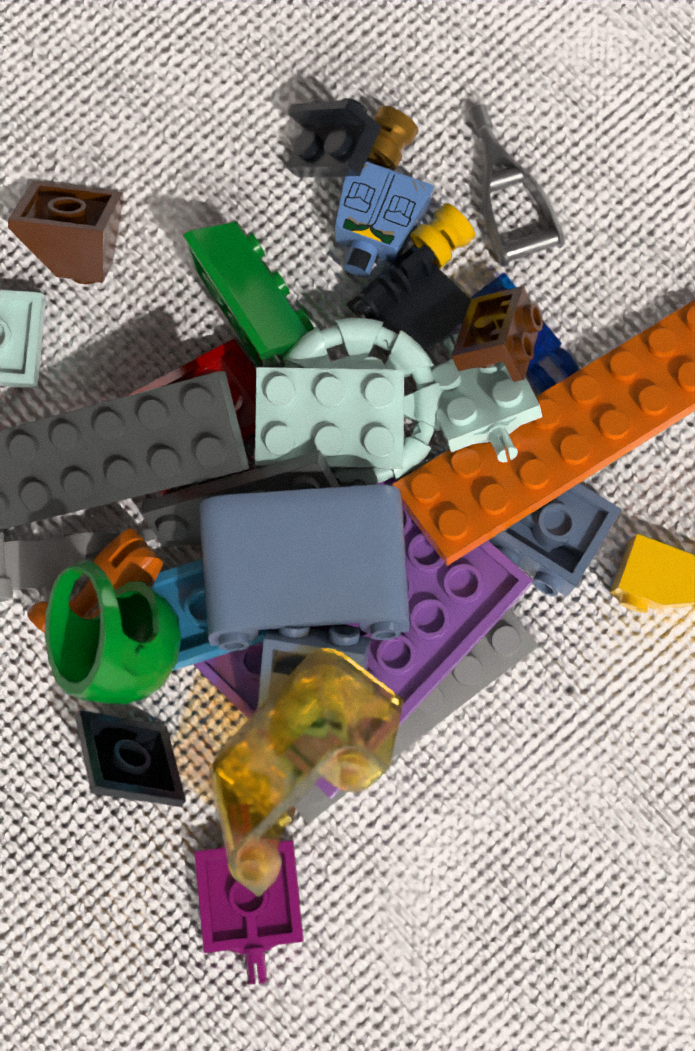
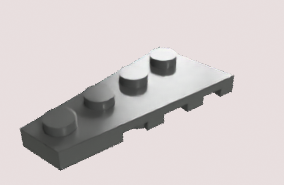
(176, 515)

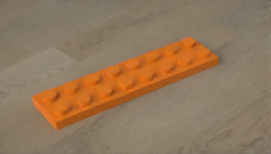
(582, 429)

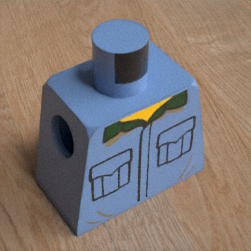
(378, 216)

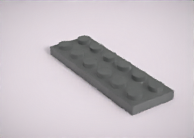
(119, 450)

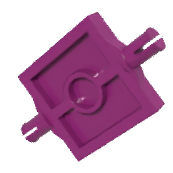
(240, 919)

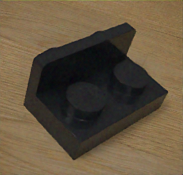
(333, 138)

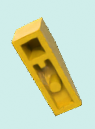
(654, 576)

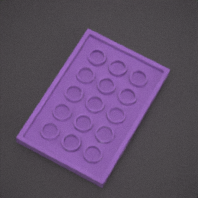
(448, 617)

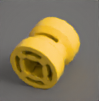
(444, 233)

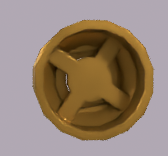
(395, 133)

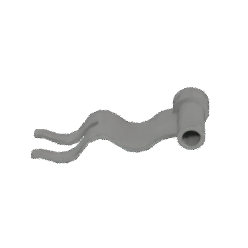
(41, 561)

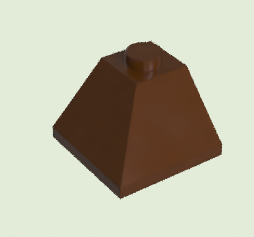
(69, 228)

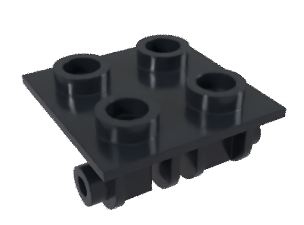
(414, 299)

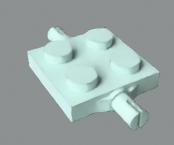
(482, 405)

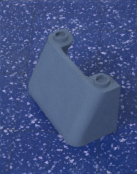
(304, 562)

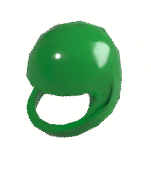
(118, 653)

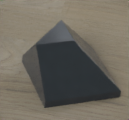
(129, 759)

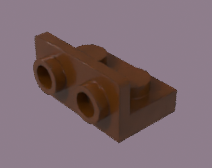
(499, 330)

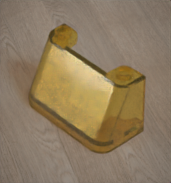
(318, 723)

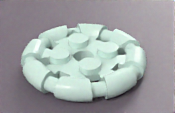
(406, 354)

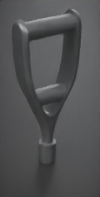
(504, 178)

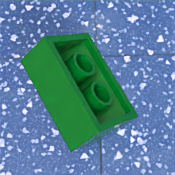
(247, 292)

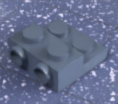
(559, 539)
(289, 646)

